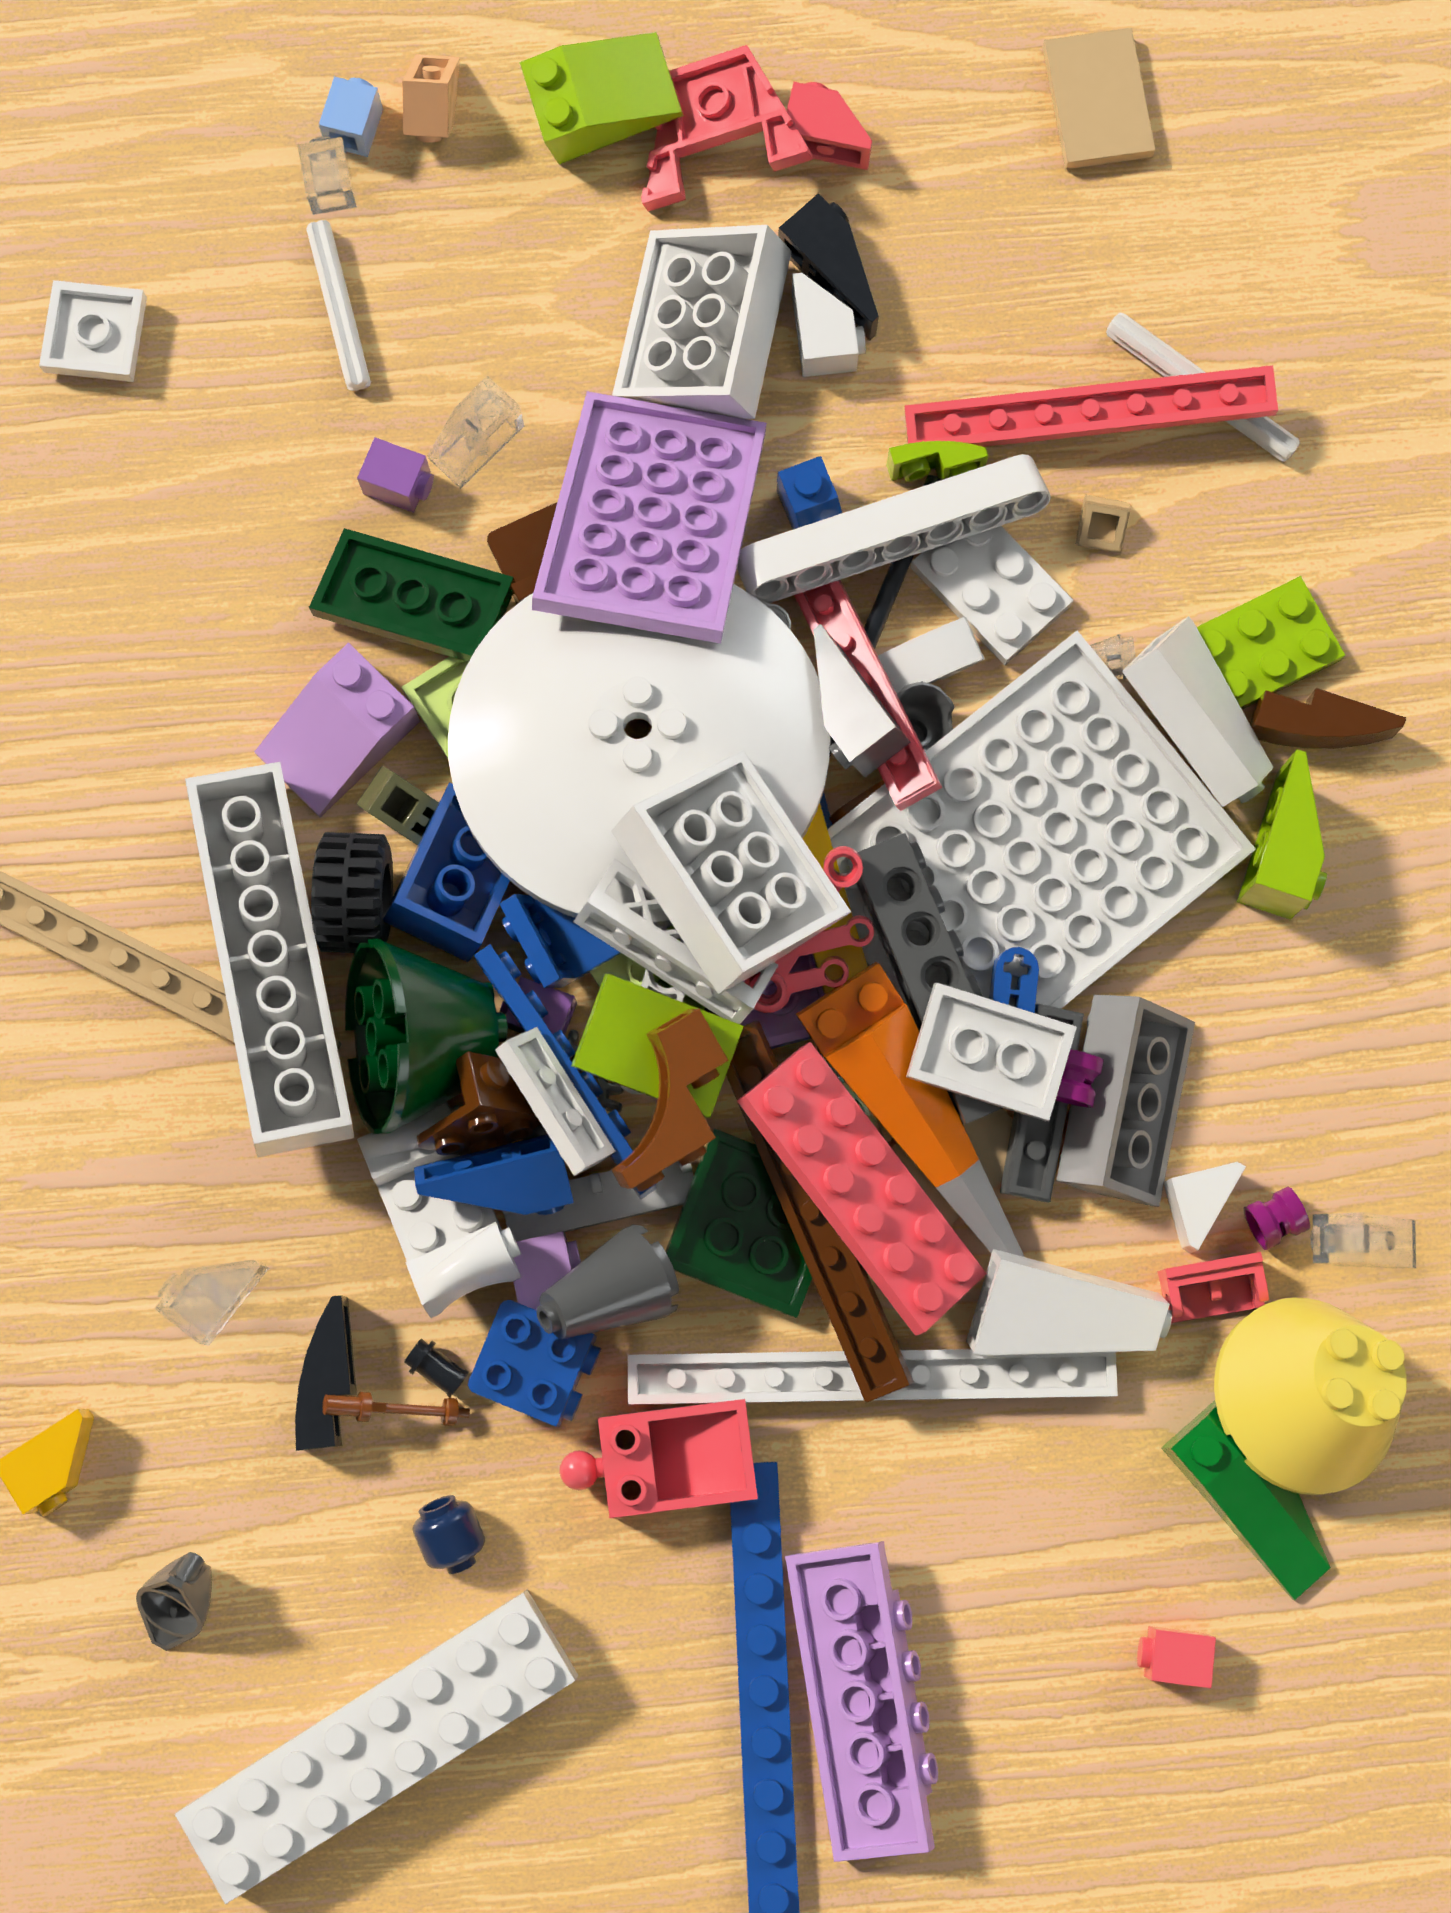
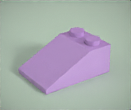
(337, 729)

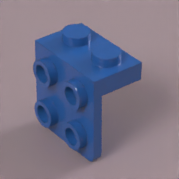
(553, 943)
(532, 1368)

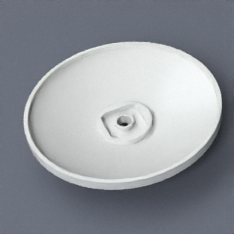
(547, 752)

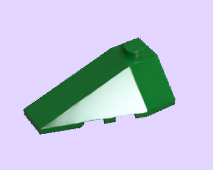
(1261, 1514)

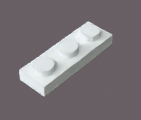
(555, 1100)

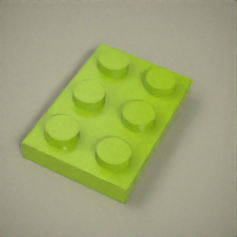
(1271, 642)

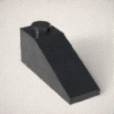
(829, 256)

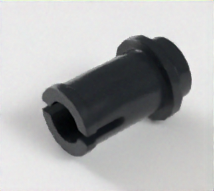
(435, 1367)

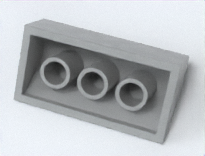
(1128, 1134)

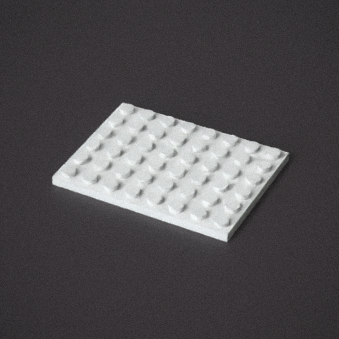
(1052, 830)

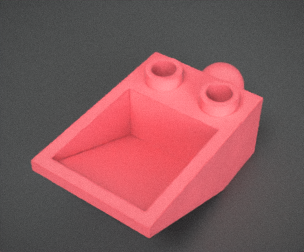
(677, 1458)

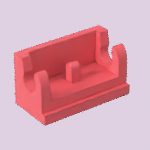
(1214, 1287)

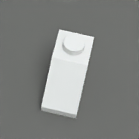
(824, 330)

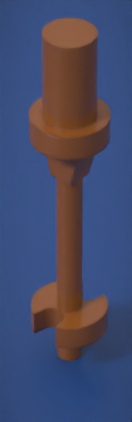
(362, 1407)

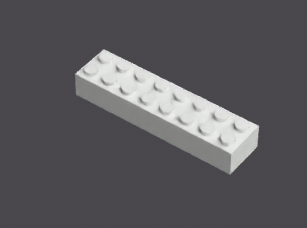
(269, 960)
(376, 1746)

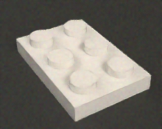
(995, 588)
(991, 1052)

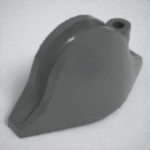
(176, 1601)

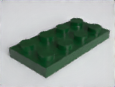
(410, 595)

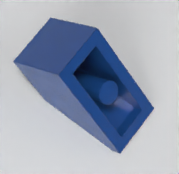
(807, 493)

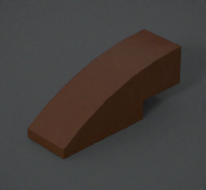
(1321, 721)

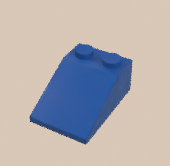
(448, 886)

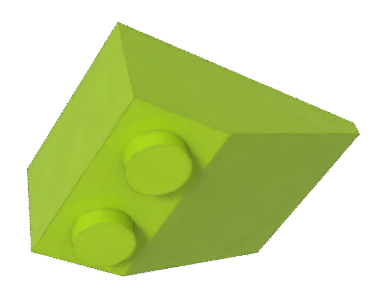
(600, 92)
(1289, 846)

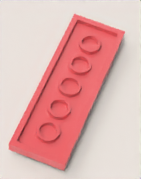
(862, 1188)

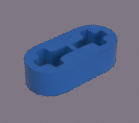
(1026, 984)

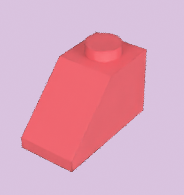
(829, 125)

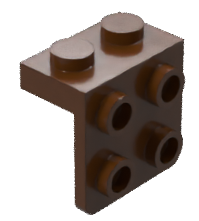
(521, 548)
(492, 1112)

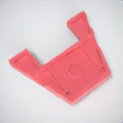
(720, 103)

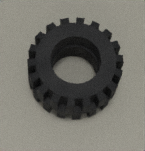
(351, 890)

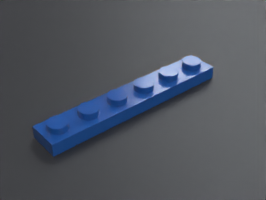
(529, 1013)

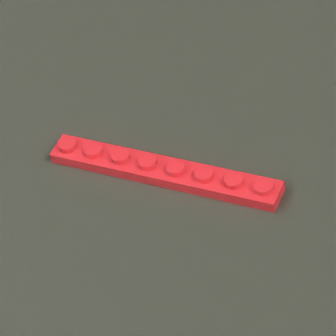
(1097, 408)

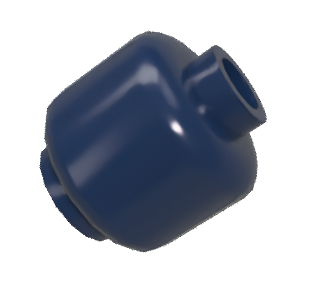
(448, 1534)

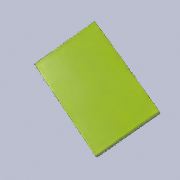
(618, 1044)

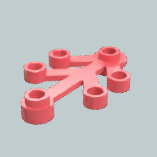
(825, 940)

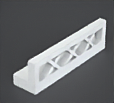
(659, 949)

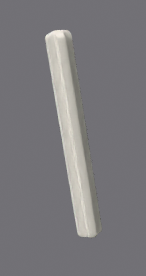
(1171, 363)

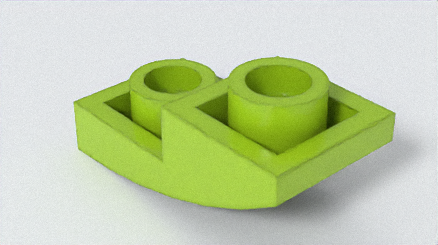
(947, 457)

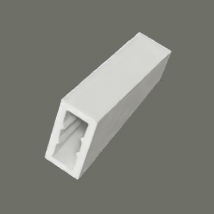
(1200, 712)
(1059, 1310)

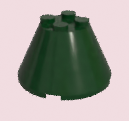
(410, 1030)

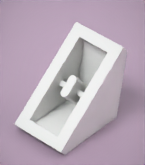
(1198, 1199)

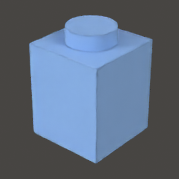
(352, 113)

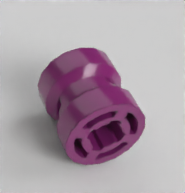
(1078, 1077)
(1277, 1218)

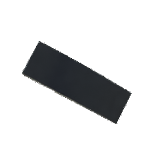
(325, 1371)

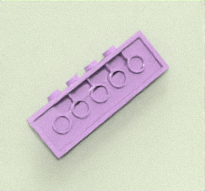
(863, 1702)

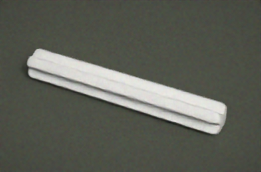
(338, 305)

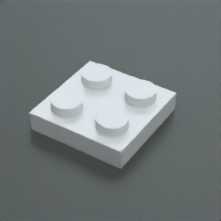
(93, 331)

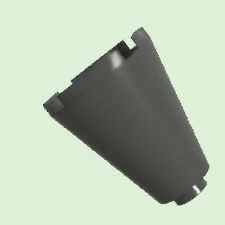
(611, 1288)

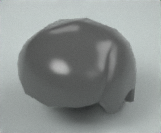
(928, 711)

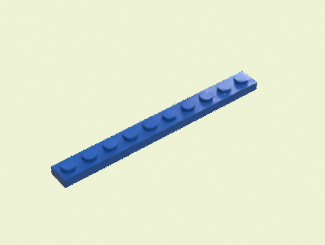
(764, 1698)

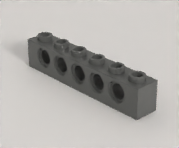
(909, 961)

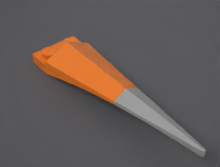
(870, 1044)

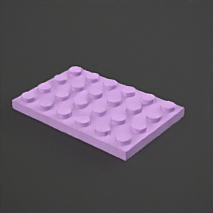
(650, 517)

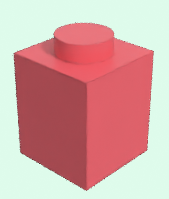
(1177, 1656)

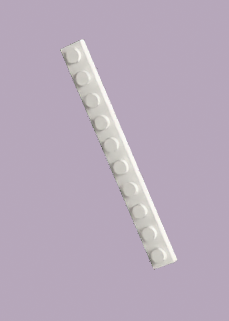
(830, 1378)

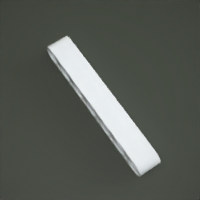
(892, 529)

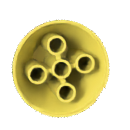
(1309, 1394)

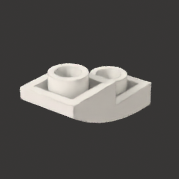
(932, 655)

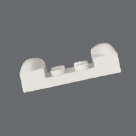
(445, 1242)

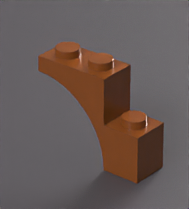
(684, 1055)

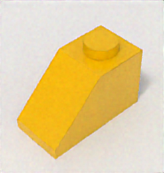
(48, 1464)

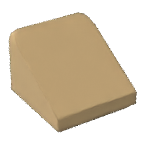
(1103, 523)

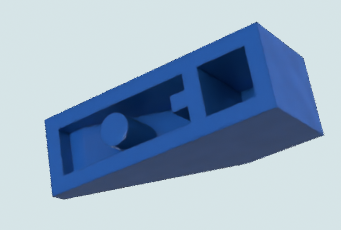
(510, 1178)

